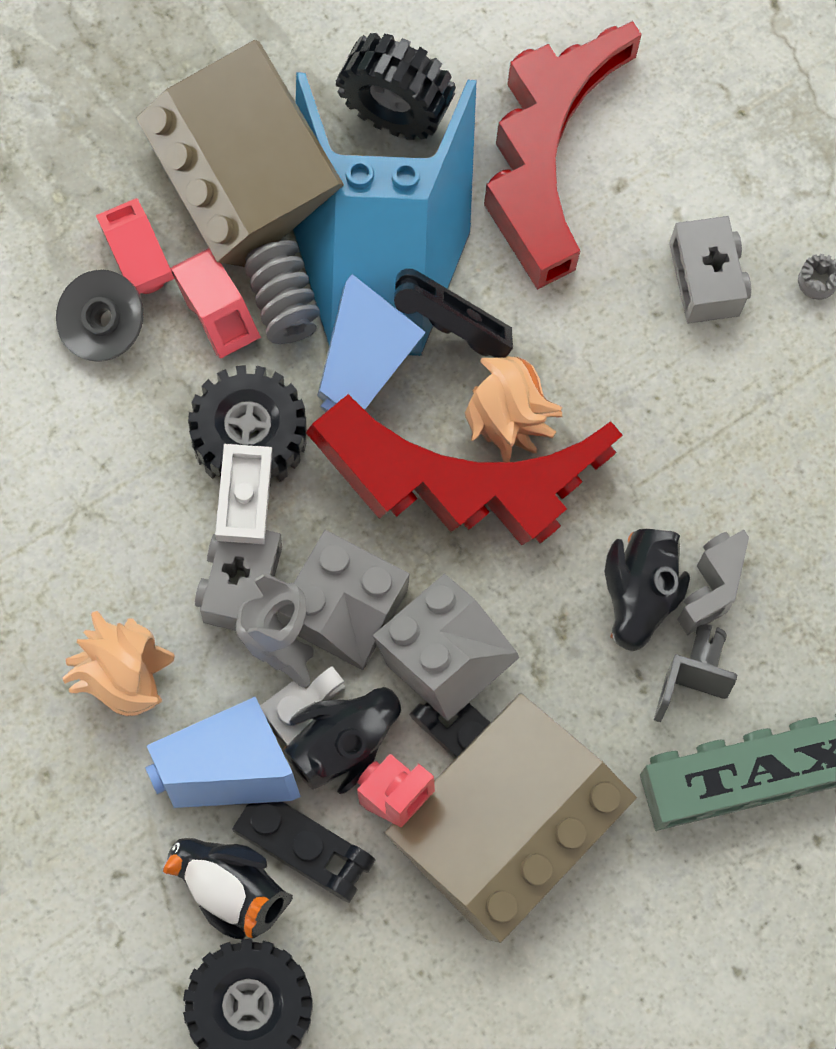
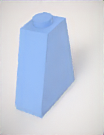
(365, 346)
(223, 761)

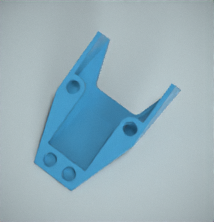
(389, 215)

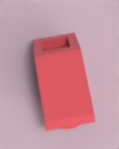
(135, 246)
(216, 302)
(394, 790)

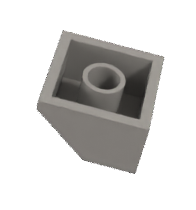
(346, 598)
(445, 647)

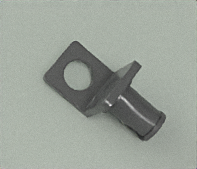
(698, 671)

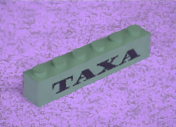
(742, 774)

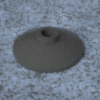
(81, 313)

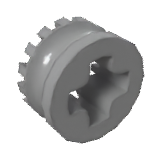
(816, 289)

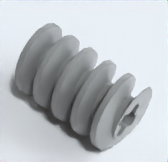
(282, 292)

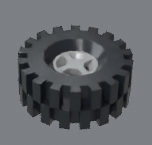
(395, 86)
(247, 405)
(230, 987)

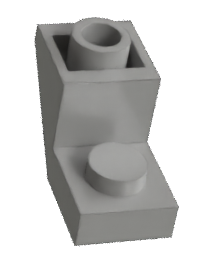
(722, 570)

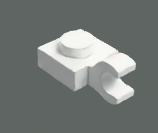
(293, 697)

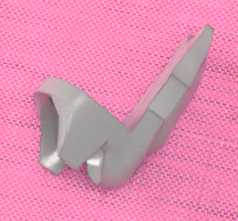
(269, 638)

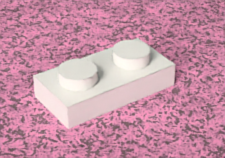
(244, 494)

